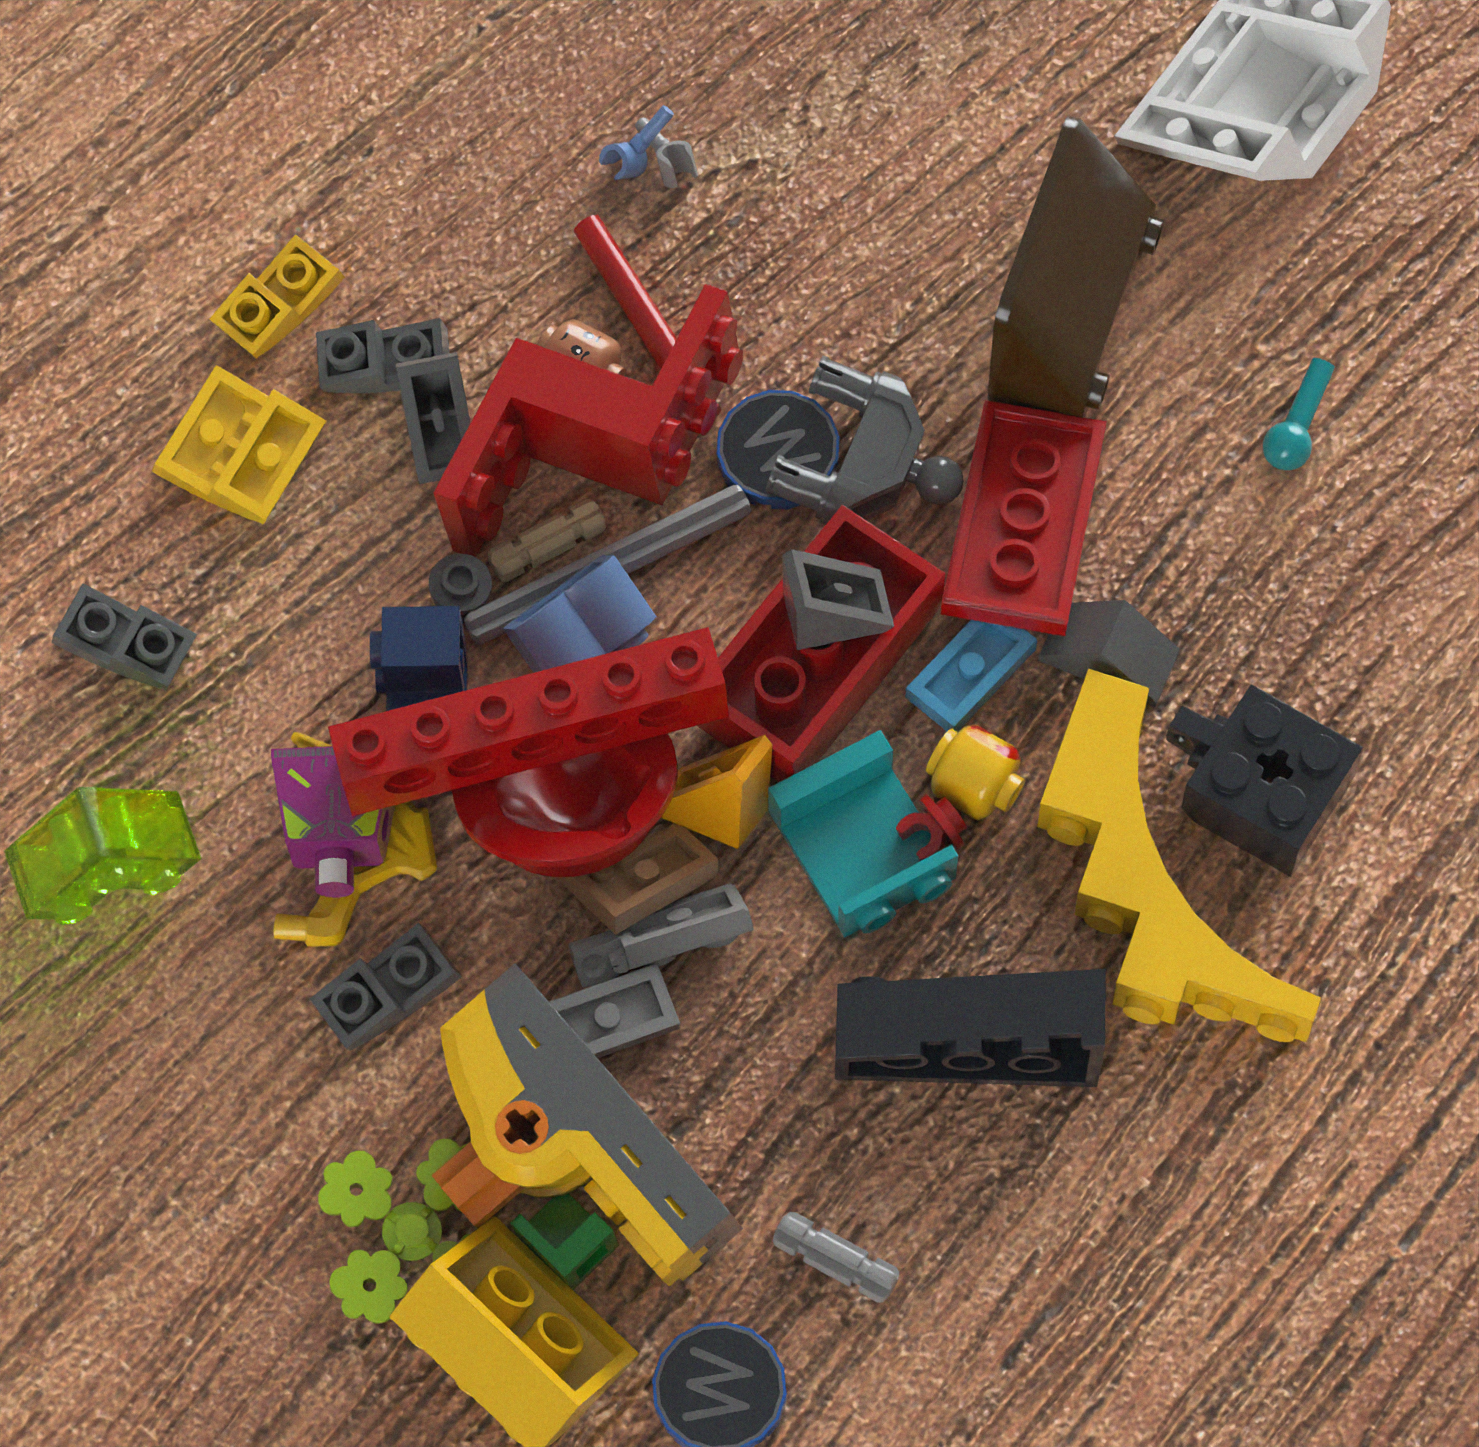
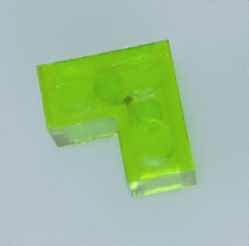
(99, 845)

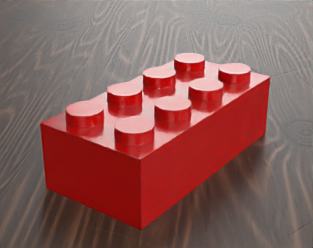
(814, 692)

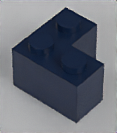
(419, 654)

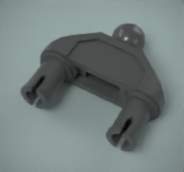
(879, 455)

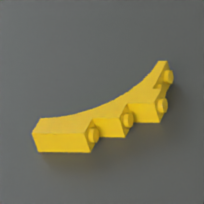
(1126, 888)

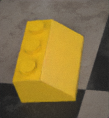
(513, 1334)

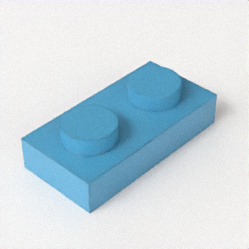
(969, 672)

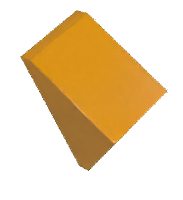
(724, 792)

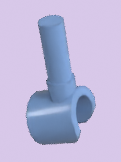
(634, 152)

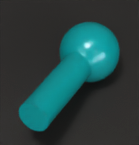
(1288, 443)

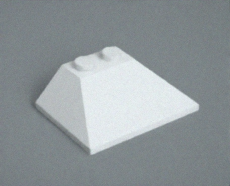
(1264, 87)

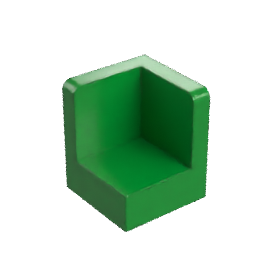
(567, 1238)

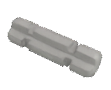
(836, 1257)

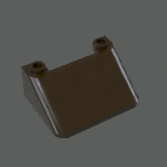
(1069, 278)

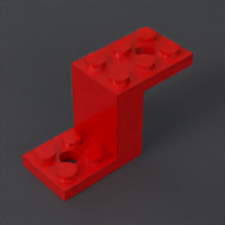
(589, 422)

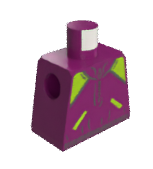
(320, 823)

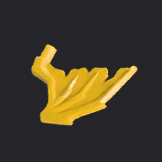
(408, 852)

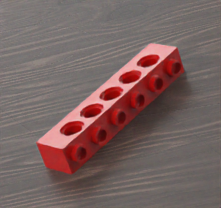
(529, 721)

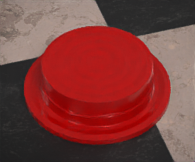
(574, 811)

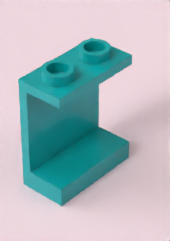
(845, 836)

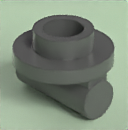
(460, 582)

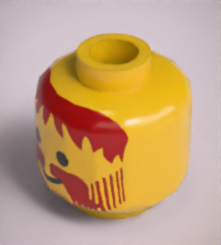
(975, 772)

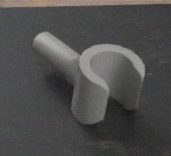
(671, 156)

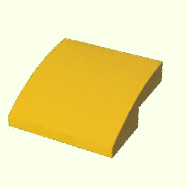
(238, 446)

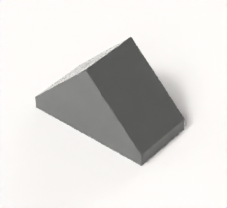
(433, 411)
(832, 599)
(1115, 642)

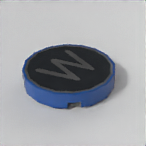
(769, 427)
(719, 1387)

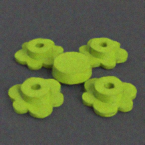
(408, 1231)

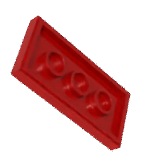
(1023, 518)

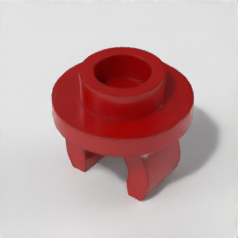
(939, 820)

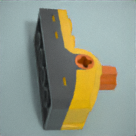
(527, 1068)

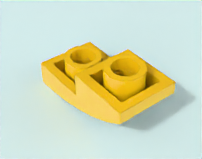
(279, 300)

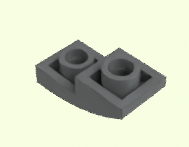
(364, 356)
(123, 640)
(387, 989)

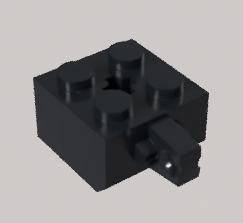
(1259, 743)

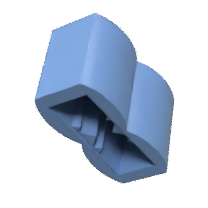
(582, 618)

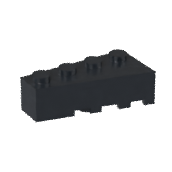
(974, 1029)

